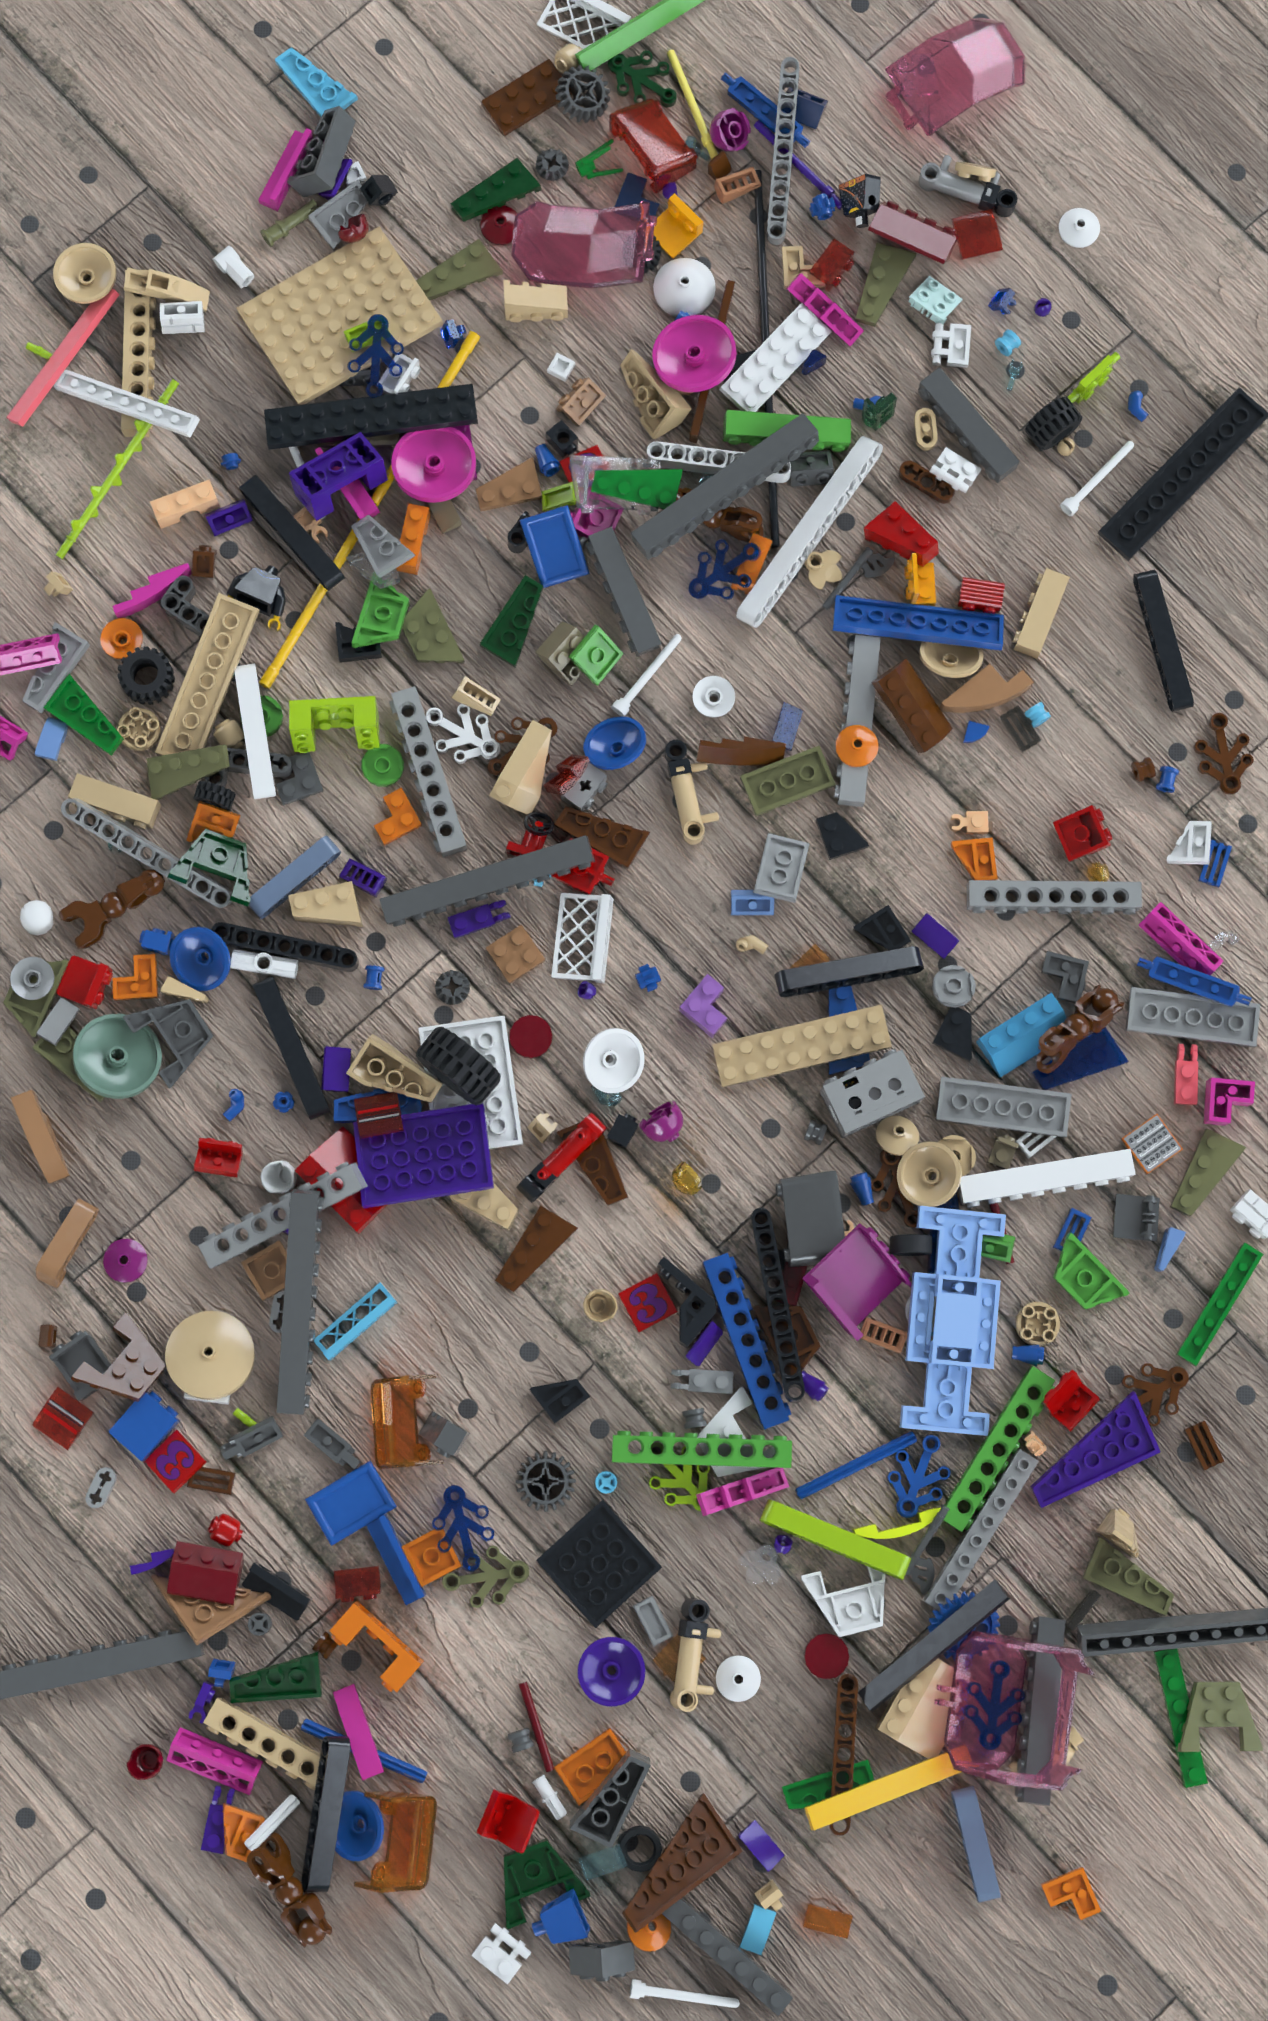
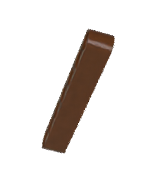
(841, 1742)

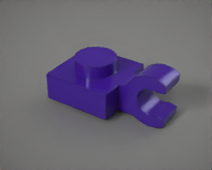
(205, 1696)

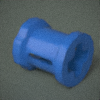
(1167, 779)
(373, 977)

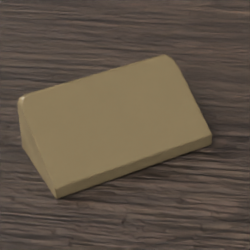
(445, 515)

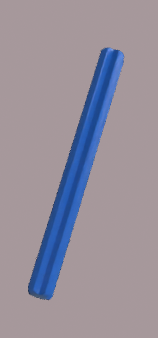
(856, 1465)
(387, 1760)

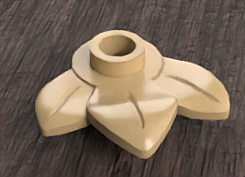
(826, 570)

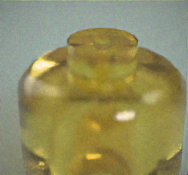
(1098, 872)

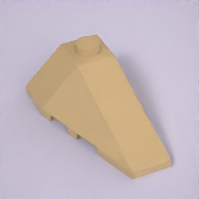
(659, 404)
(523, 775)

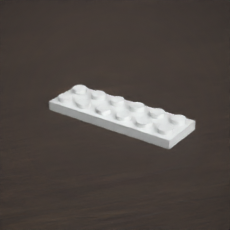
(775, 360)

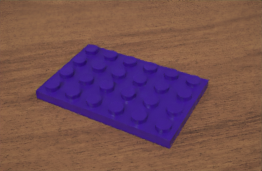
(433, 1157)

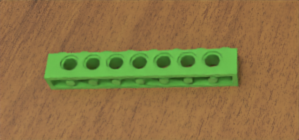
(1032, 1378)
(781, 1458)

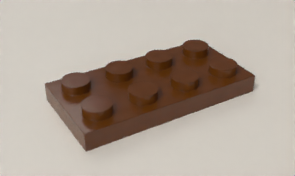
(523, 98)

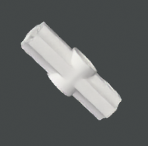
(250, 962)

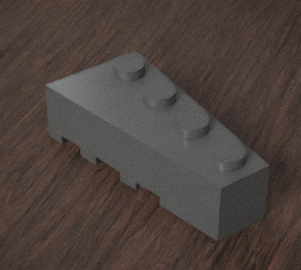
(324, 153)
(609, 1804)

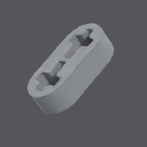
(275, 1312)
(96, 1485)

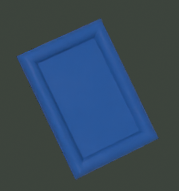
(554, 546)
(350, 1503)

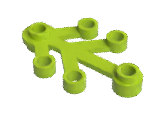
(682, 1480)

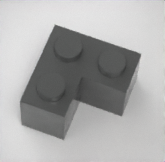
(602, 1959)

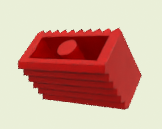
(981, 595)

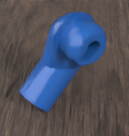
(1134, 405)
(237, 1104)

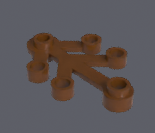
(512, 738)
(1224, 757)
(893, 1187)
(1155, 1391)

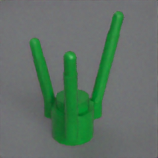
(586, 165)

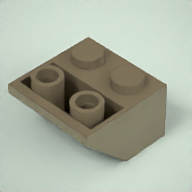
(556, 652)

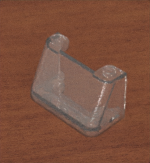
(583, 473)

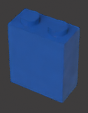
(145, 1425)

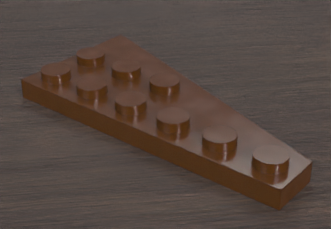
(691, 1857)

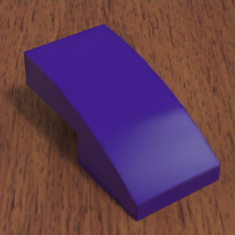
(157, 1559)

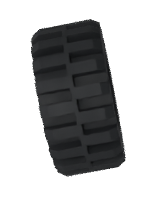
(458, 1065)

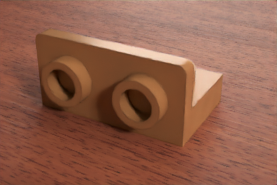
(581, 400)

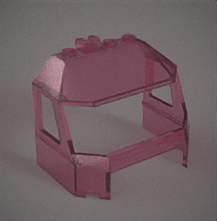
(961, 1734)

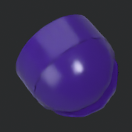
(669, 189)
(1043, 310)
(586, 990)
(785, 1540)

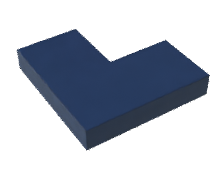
(632, 193)

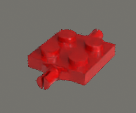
(588, 878)

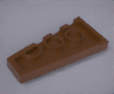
(608, 837)
(600, 1168)
(535, 1246)

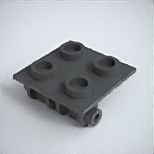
(1136, 1217)

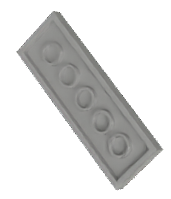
(1192, 1017)
(1003, 1107)

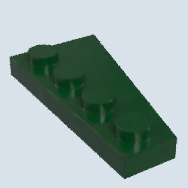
(502, 186)
(512, 625)
(283, 1681)

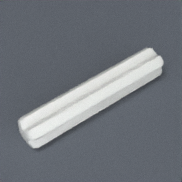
(272, 1822)

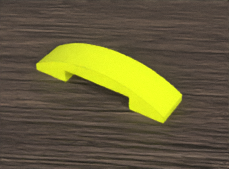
(924, 1517)

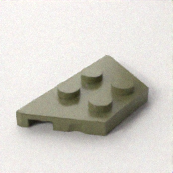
(430, 633)
(33, 1012)

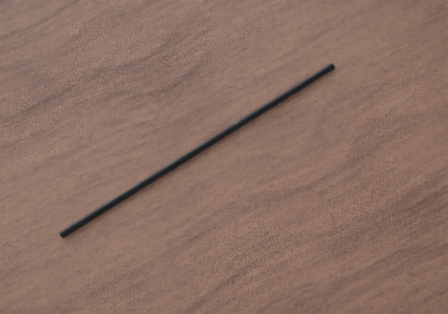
(764, 316)

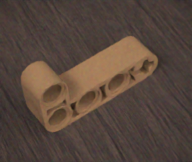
(53, 1263)

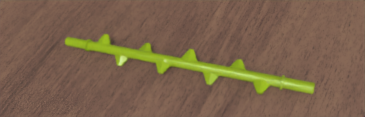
(113, 478)

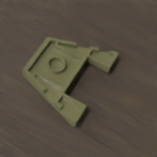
(1218, 1706)

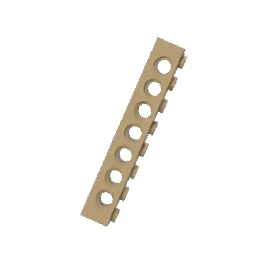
(133, 344)

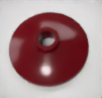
(498, 233)

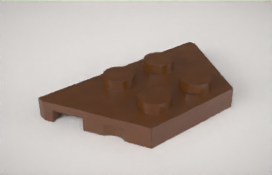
(805, 1338)

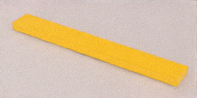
(879, 1791)

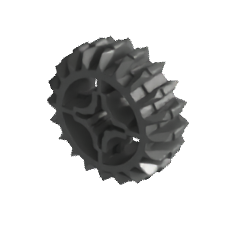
(572, 80)
(530, 1481)

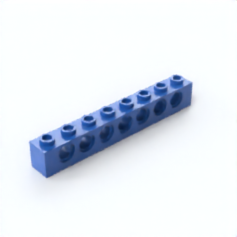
(767, 1417)

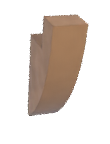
(986, 691)
(40, 1136)

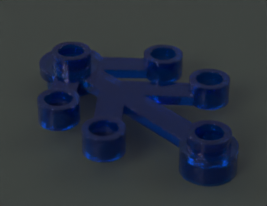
(376, 352)
(720, 572)
(461, 1524)
(994, 1708)

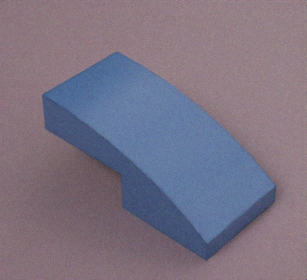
(51, 738)

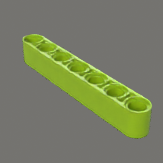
(835, 1539)

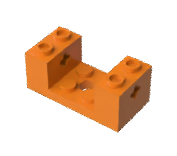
(354, 1621)

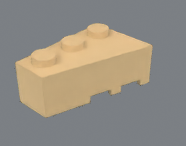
(535, 303)
(328, 904)
(489, 1204)

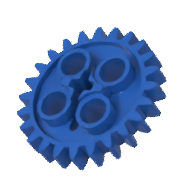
(988, 1625)

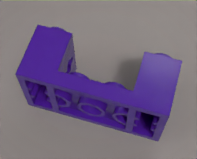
(316, 479)

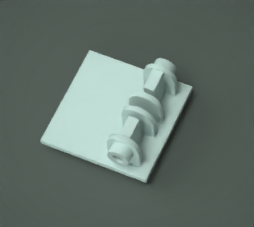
(935, 299)

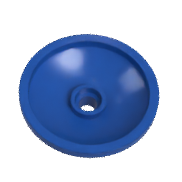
(615, 743)
(190, 962)
(354, 1839)

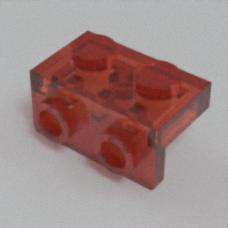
(832, 264)
(357, 1582)

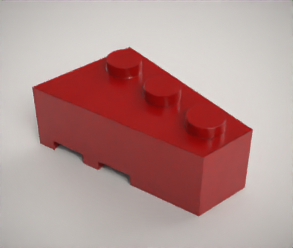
(901, 534)

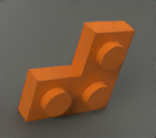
(402, 820)
(142, 984)
(1072, 1886)

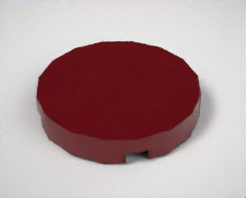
(530, 1036)
(826, 1656)

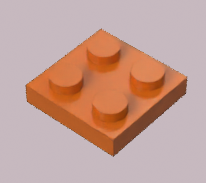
(427, 1560)

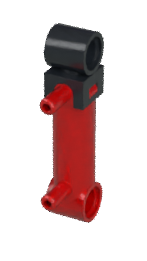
(561, 1158)

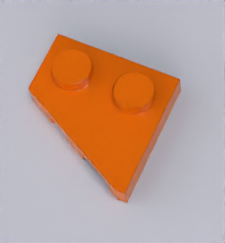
(213, 819)
(977, 857)
(237, 1829)

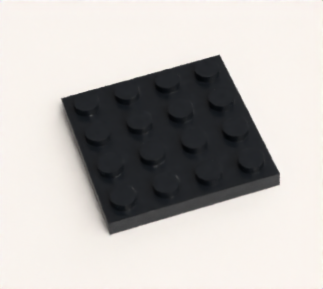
(599, 1563)

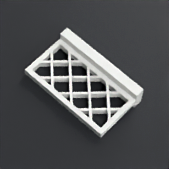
(596, 7)
(601, 937)

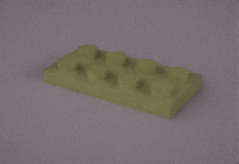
(787, 780)

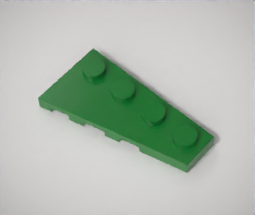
(644, 487)
(81, 714)
(819, 1787)

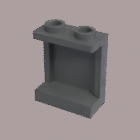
(73, 1354)

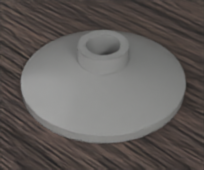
(24, 971)

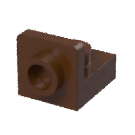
(204, 561)

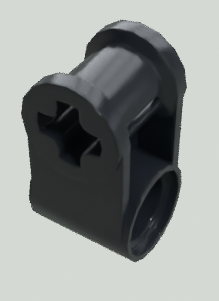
(517, 532)

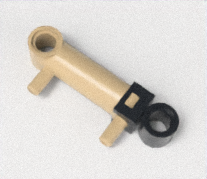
(685, 795)
(692, 1635)

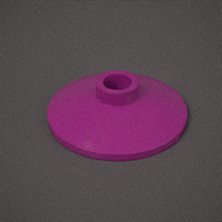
(136, 1262)

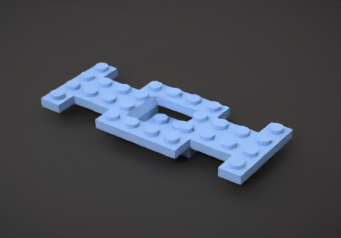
(962, 1325)

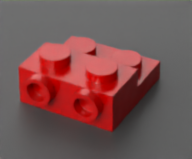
(1083, 833)

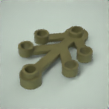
(491, 1576)

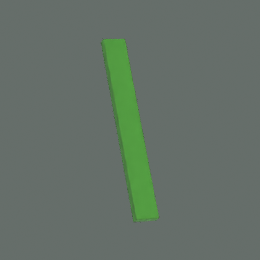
(633, 31)

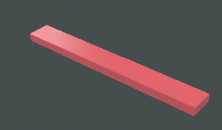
(61, 359)

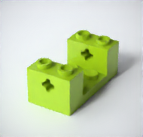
(333, 713)

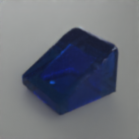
(814, 361)

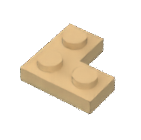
(794, 264)

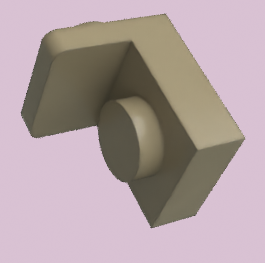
(1003, 1152)

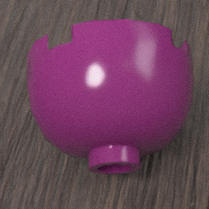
(730, 130)
(664, 1123)

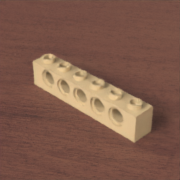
(263, 1730)

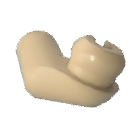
(751, 942)

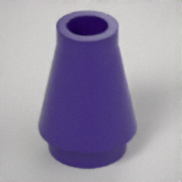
(814, 1387)

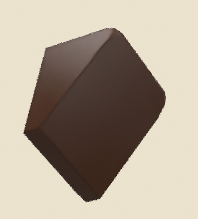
(719, 166)
(48, 1336)

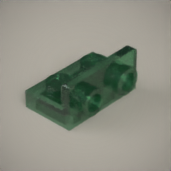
(878, 414)

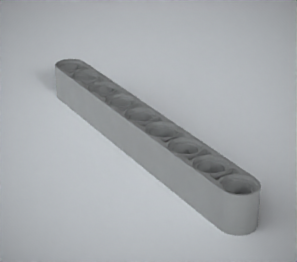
(783, 120)
(136, 850)

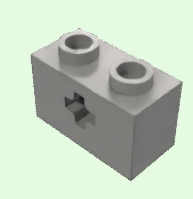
(584, 799)

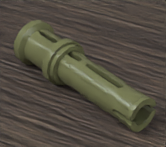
(282, 227)

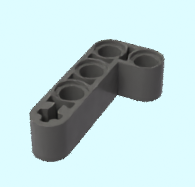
(184, 606)
(233, 754)

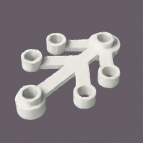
(465, 735)

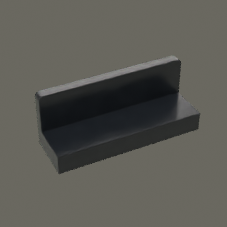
(283, 1594)

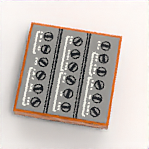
(1151, 1144)

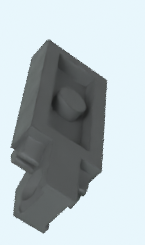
(252, 1439)
(331, 1444)

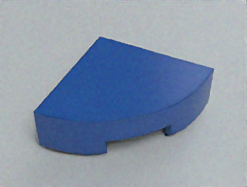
(975, 732)

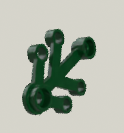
(640, 77)

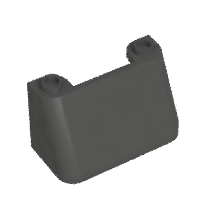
(811, 1216)

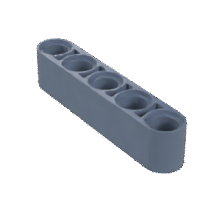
(294, 877)
(975, 1844)

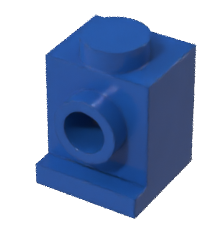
(157, 941)

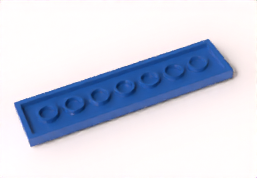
(918, 622)

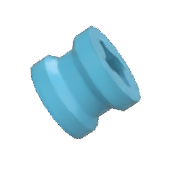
(1007, 342)
(1037, 714)
(606, 1482)

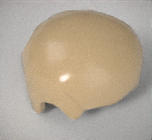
(600, 1305)

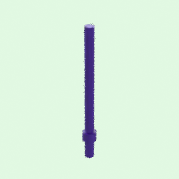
(828, 190)

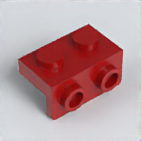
(218, 1157)

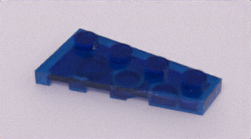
(1088, 1057)

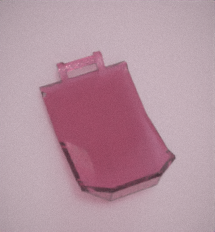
(955, 72)
(583, 244)

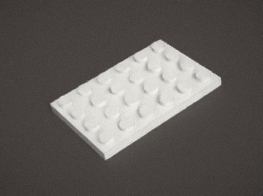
(501, 1107)

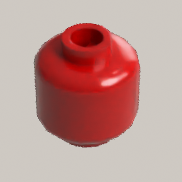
(225, 1530)

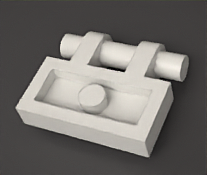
(958, 345)
(955, 470)
(496, 1958)

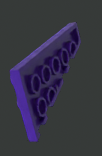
(1108, 1448)

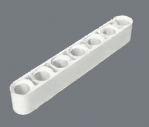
(709, 456)
(254, 731)

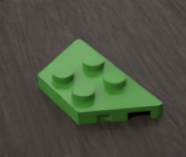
(380, 616)
(1085, 1276)

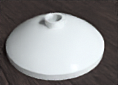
(689, 297)
(624, 1063)

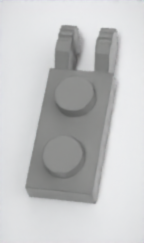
(705, 1381)

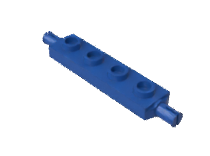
(759, 106)
(1194, 981)

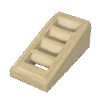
(473, 702)
(179, 990)

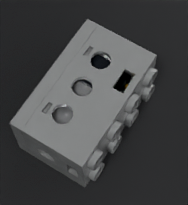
(881, 1091)

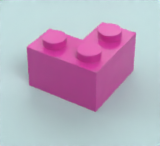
(1221, 1095)

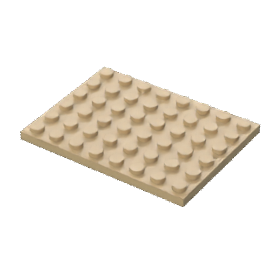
(306, 314)

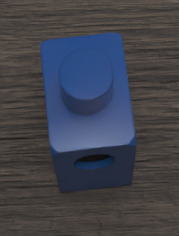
(562, 1919)

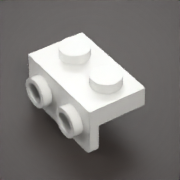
(400, 383)

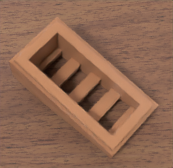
(732, 194)
(901, 1341)

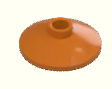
(116, 631)
(854, 755)
(651, 1940)

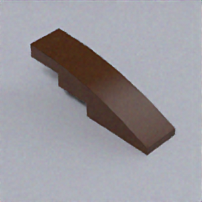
(733, 752)

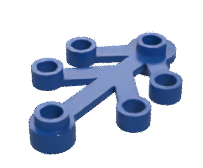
(917, 1479)

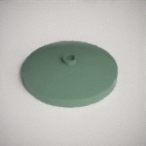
(109, 1039)

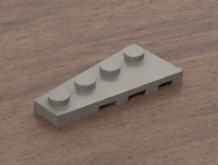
(49, 678)

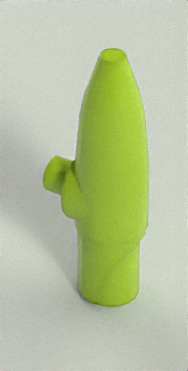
(38, 350)
(244, 1418)

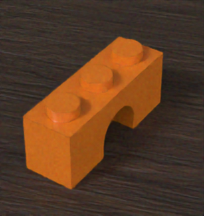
(412, 535)

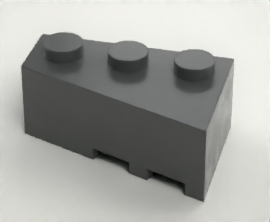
(444, 1435)

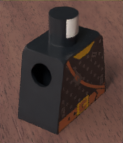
(860, 198)

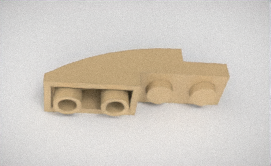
(165, 287)

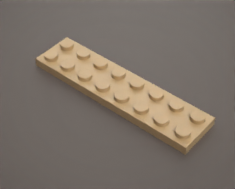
(208, 676)
(802, 1045)

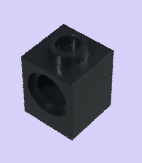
(378, 190)
(559, 431)
(623, 1130)

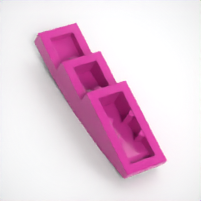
(825, 309)
(151, 593)
(742, 1490)
(358, 1732)

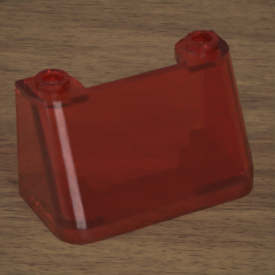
(653, 142)

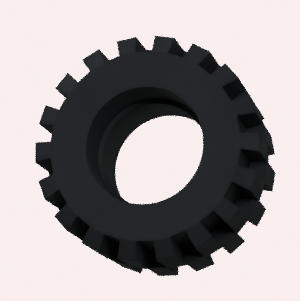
(1053, 423)
(139, 660)

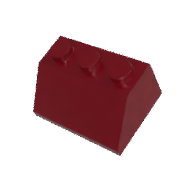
(205, 1573)

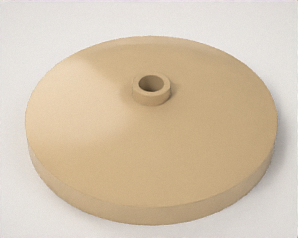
(215, 1374)

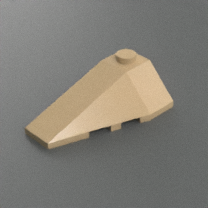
(388, 1069)
(1120, 1531)

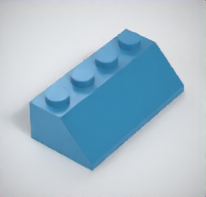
(1019, 1036)

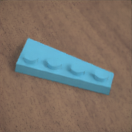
(313, 83)

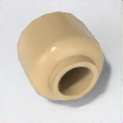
(566, 58)
(229, 734)

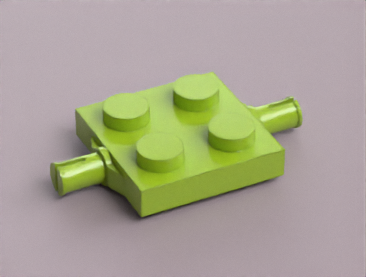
(1096, 377)

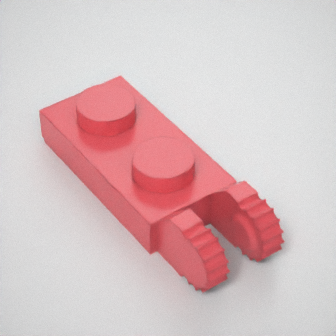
(1186, 1077)

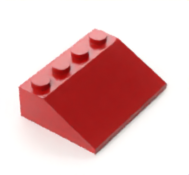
(332, 1153)

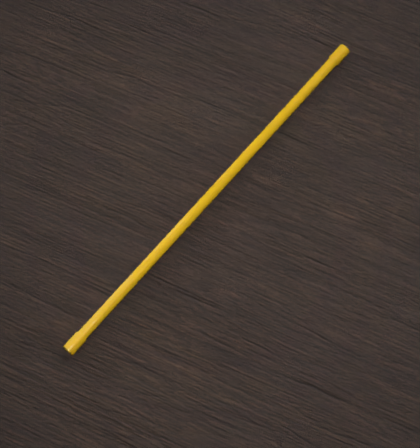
(273, 670)

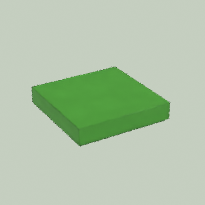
(596, 655)

